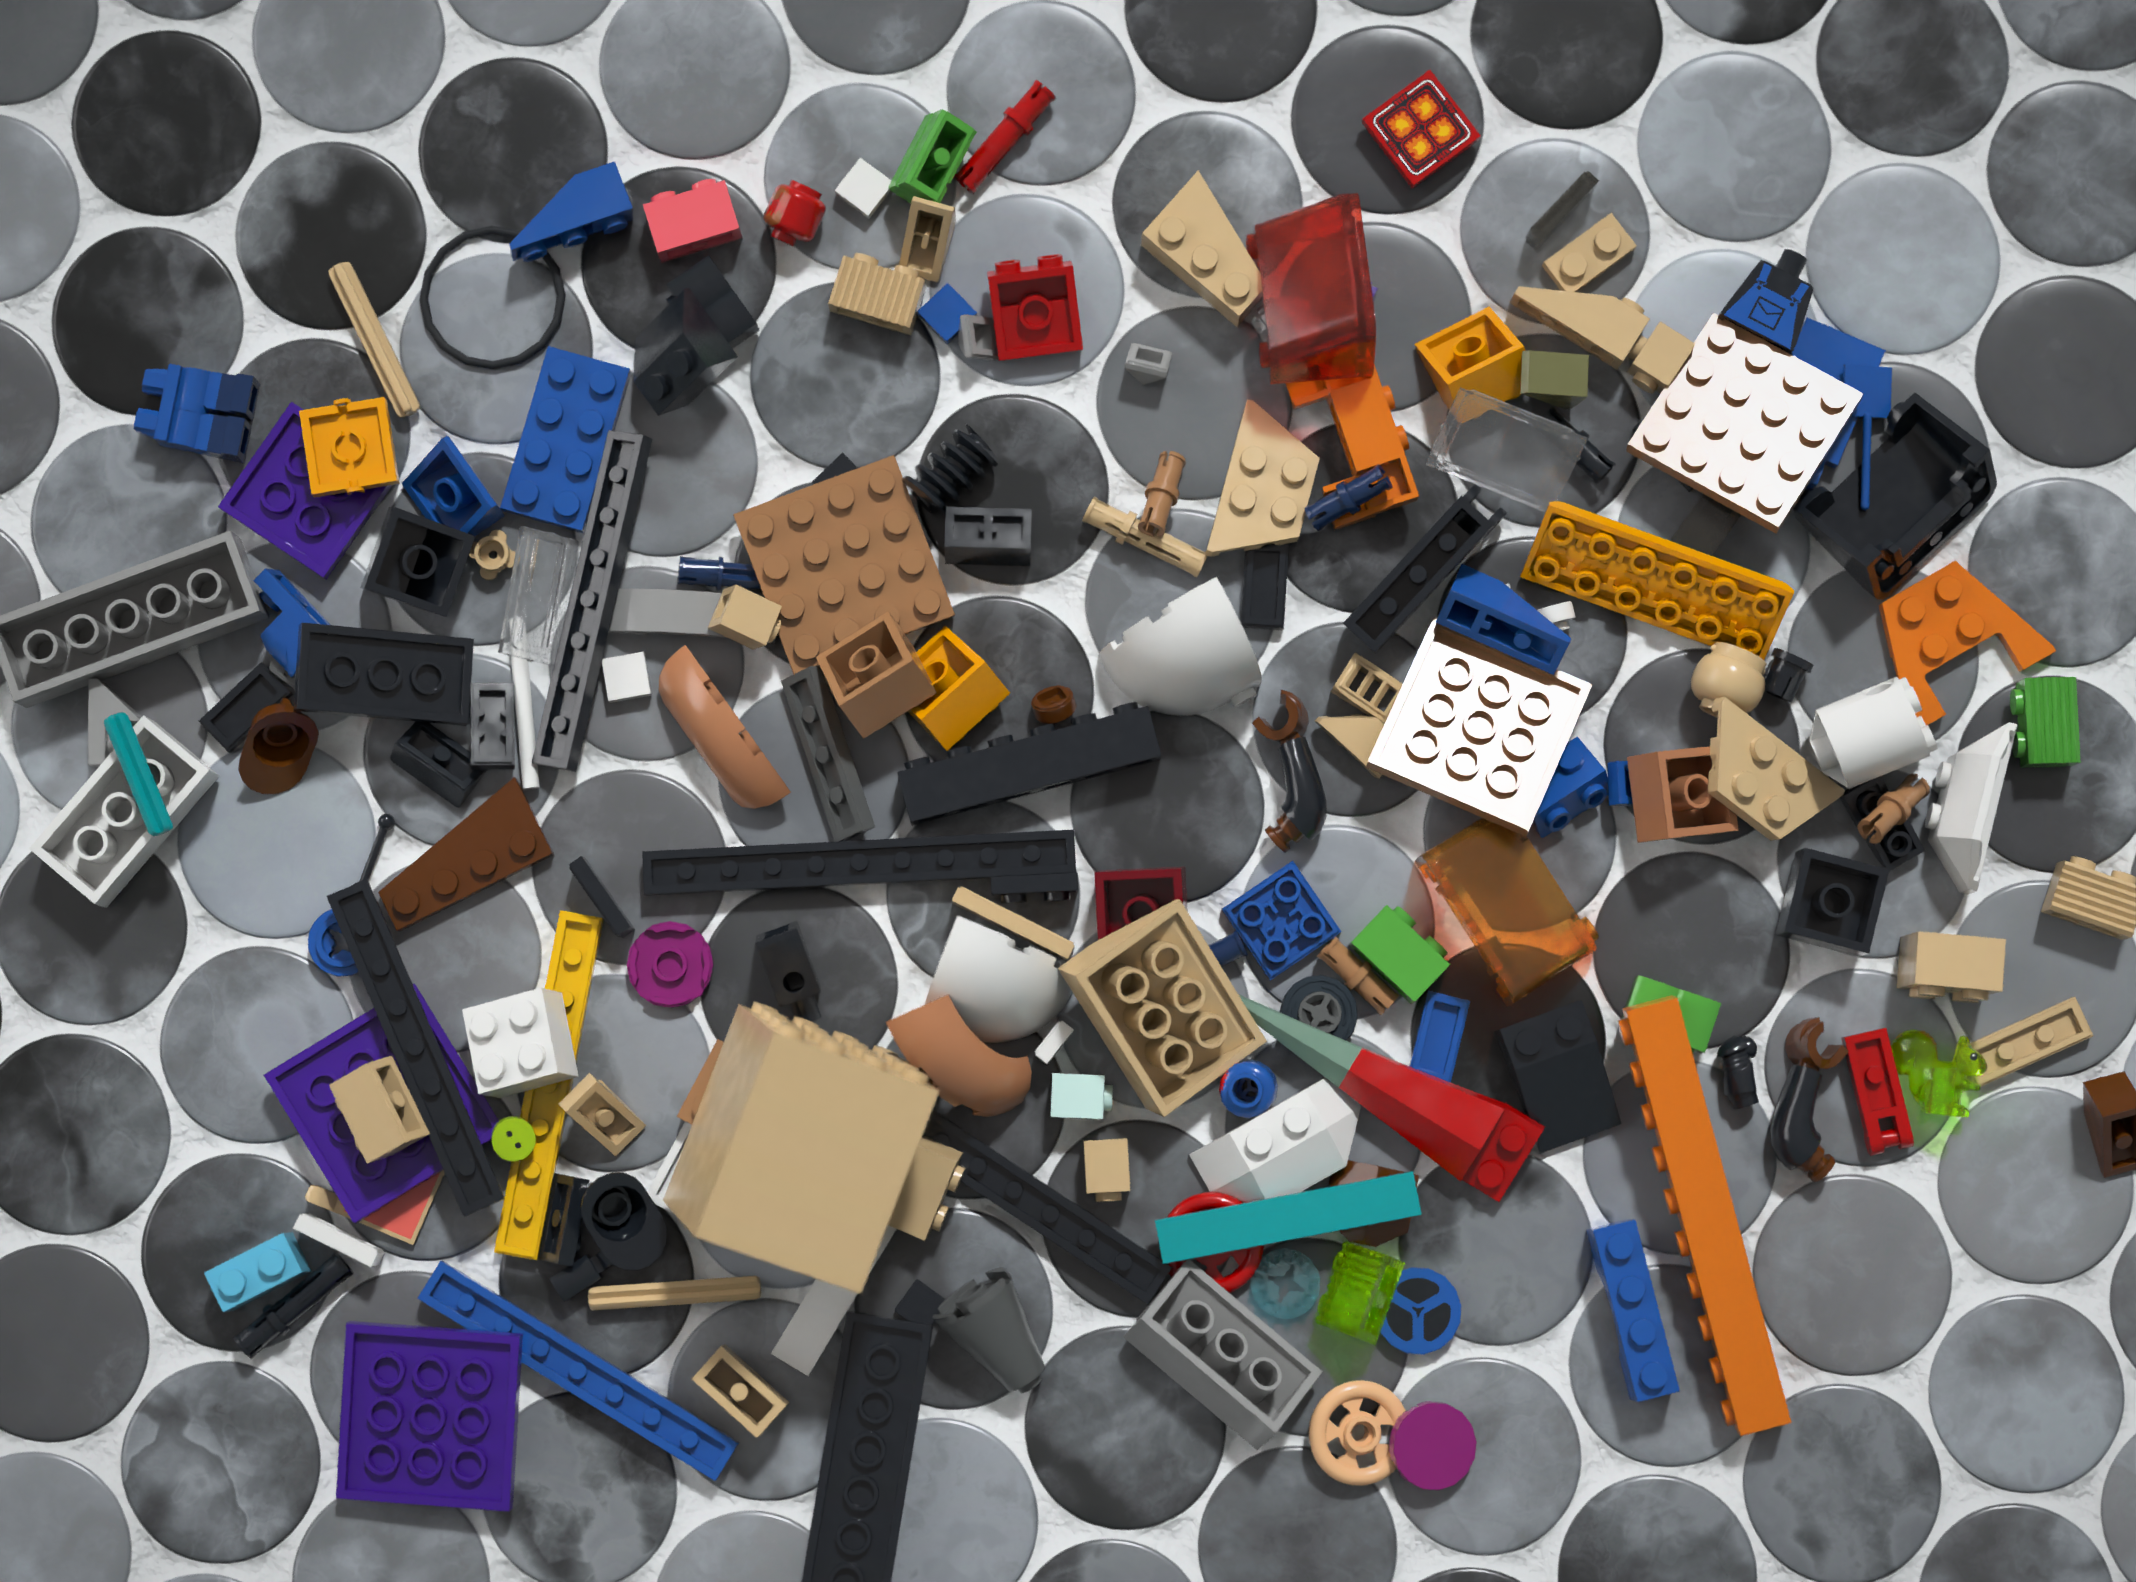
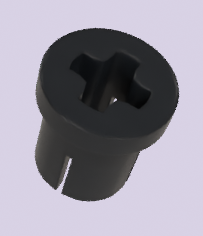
(1785, 674)

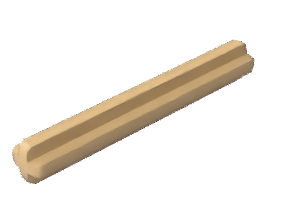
(374, 339)
(674, 1293)

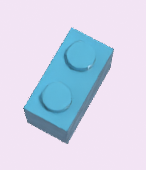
(257, 1272)

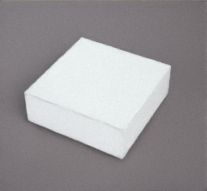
(864, 188)
(626, 677)
(1053, 1042)

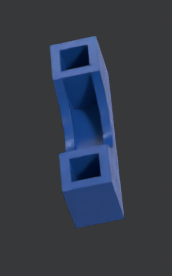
(1635, 1310)

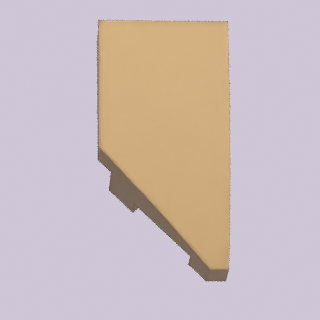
(1354, 733)

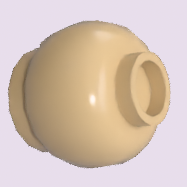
(1729, 674)

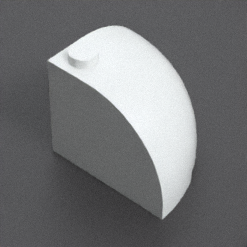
(1188, 657)
(998, 986)

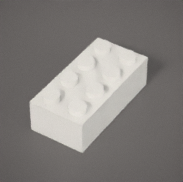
(100, 832)

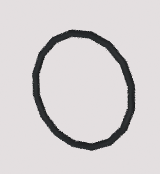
(476, 361)

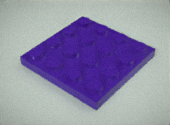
(309, 1102)
(429, 1416)

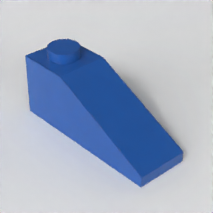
(1502, 620)

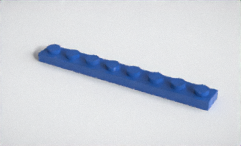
(582, 1372)

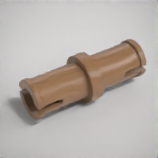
(1162, 493)
(1893, 808)
(1358, 975)

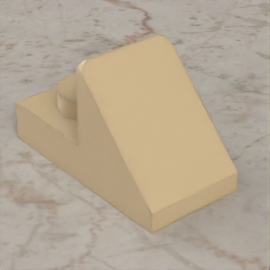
(602, 1114)

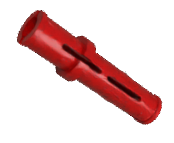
(1003, 138)

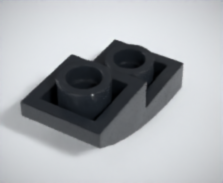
(1899, 843)

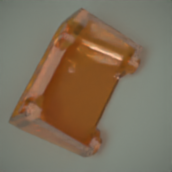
(1508, 906)

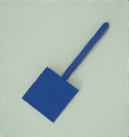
(1876, 387)

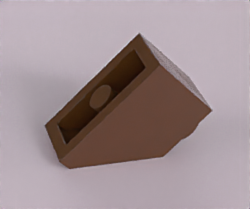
(2111, 1122)

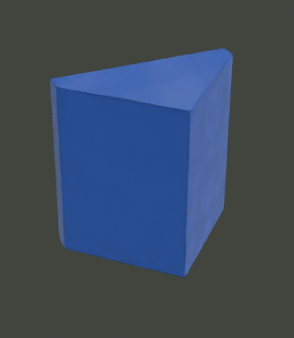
(450, 491)

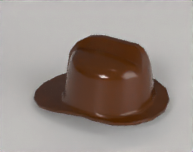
(277, 748)

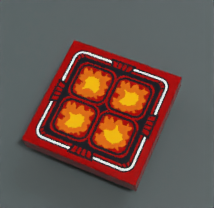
(1421, 129)

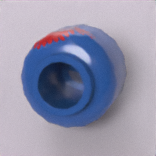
(1237, 1099)

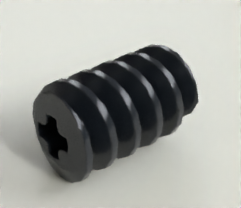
(950, 470)

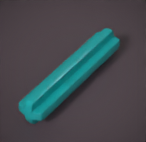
(138, 774)

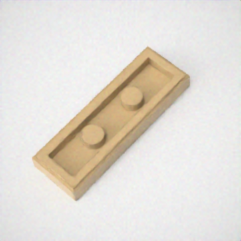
(1013, 923)
(2031, 1040)

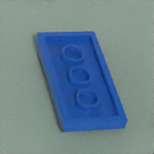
(565, 439)

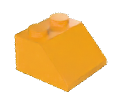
(1475, 356)
(963, 685)

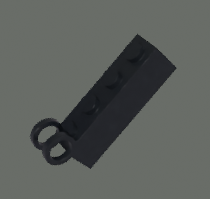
(1421, 571)

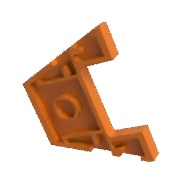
(1946, 618)

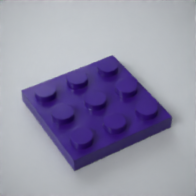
(277, 501)

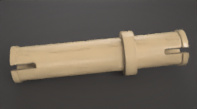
(1125, 528)

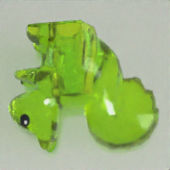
(1935, 1082)

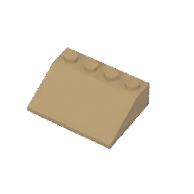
(1163, 1006)

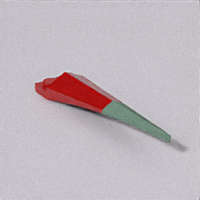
(1453, 1126)

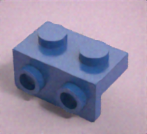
(1574, 787)

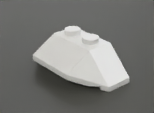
(1968, 805)
(1283, 1147)

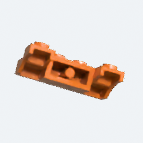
(1367, 435)

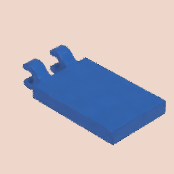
(1829, 351)

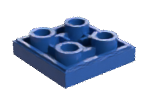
(1281, 920)

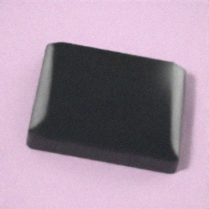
(919, 1303)

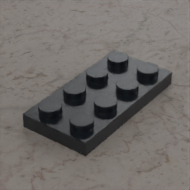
(383, 674)

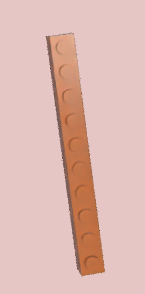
(1705, 1215)

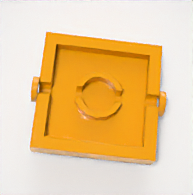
(349, 446)

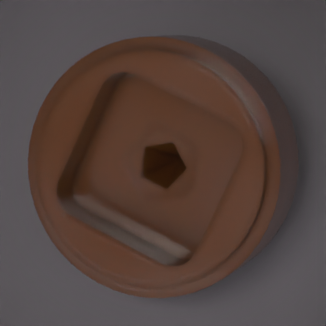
(1053, 704)

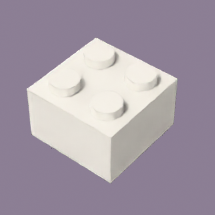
(520, 1043)

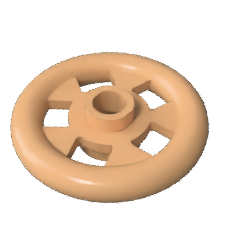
(1322, 1431)

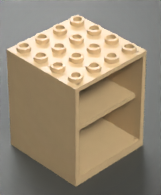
(800, 1146)

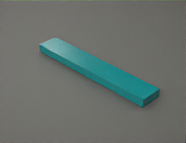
(1288, 1217)

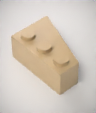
(1205, 251)

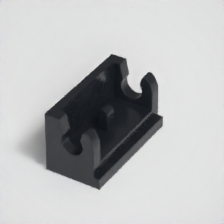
(988, 536)

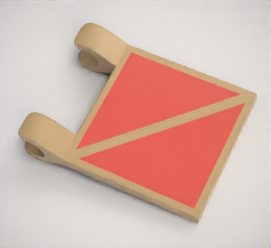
(398, 1219)

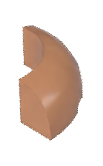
(715, 733)
(959, 1062)

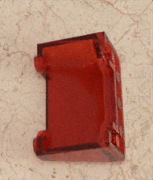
(1315, 292)

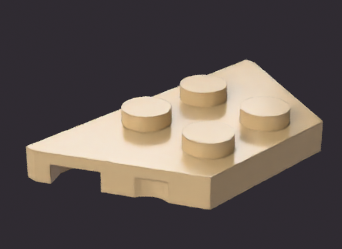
(1263, 486)
(1763, 776)

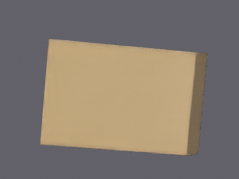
(927, 237)

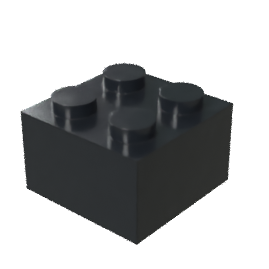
(1832, 902)

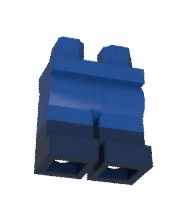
(185, 409)

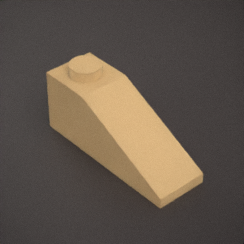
(1591, 321)

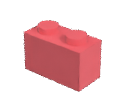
(692, 219)

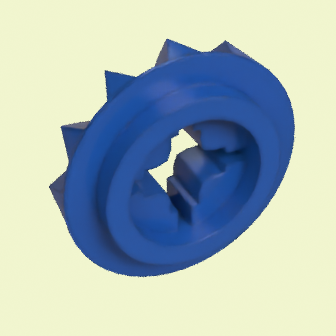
(322, 945)

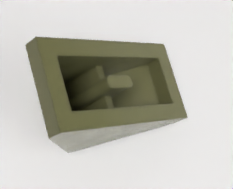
(1555, 377)

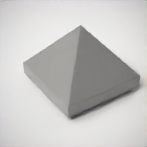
(977, 337)
(1147, 363)

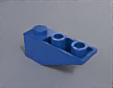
(582, 207)

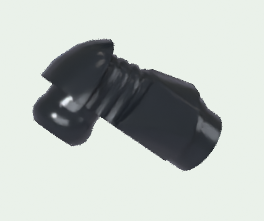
(1739, 1072)

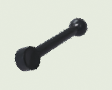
(385, 823)

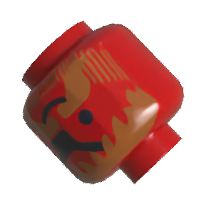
(794, 213)

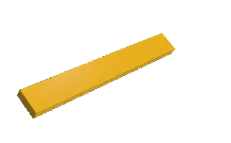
(532, 1177)

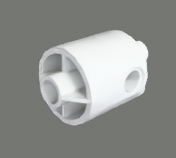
(1870, 733)

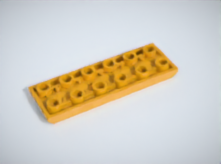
(1655, 580)

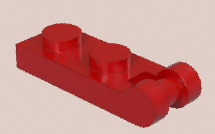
(1877, 1090)

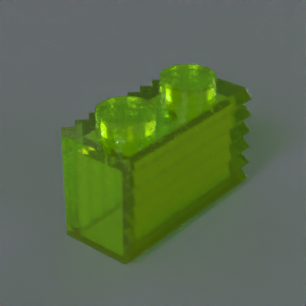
(1359, 1292)

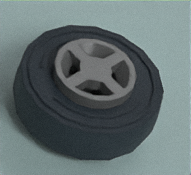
(1325, 1000)

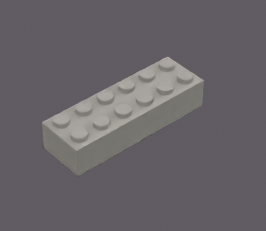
(128, 619)

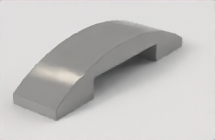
(664, 612)

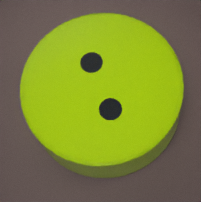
(513, 1138)

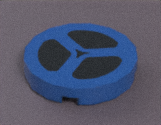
(1422, 1312)

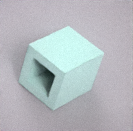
(1080, 1096)

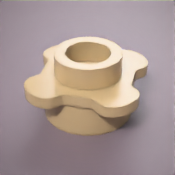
(494, 542)

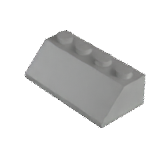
(1223, 1354)

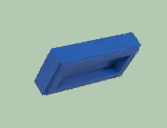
(1439, 1035)

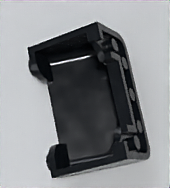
(1921, 493)

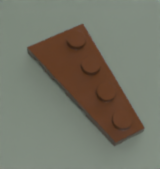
(476, 854)

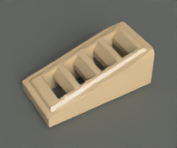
(1372, 673)

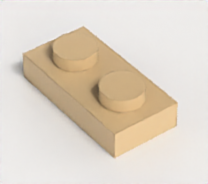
(1589, 255)

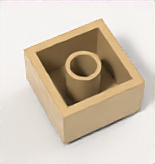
(1951, 964)

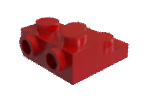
(1034, 308)

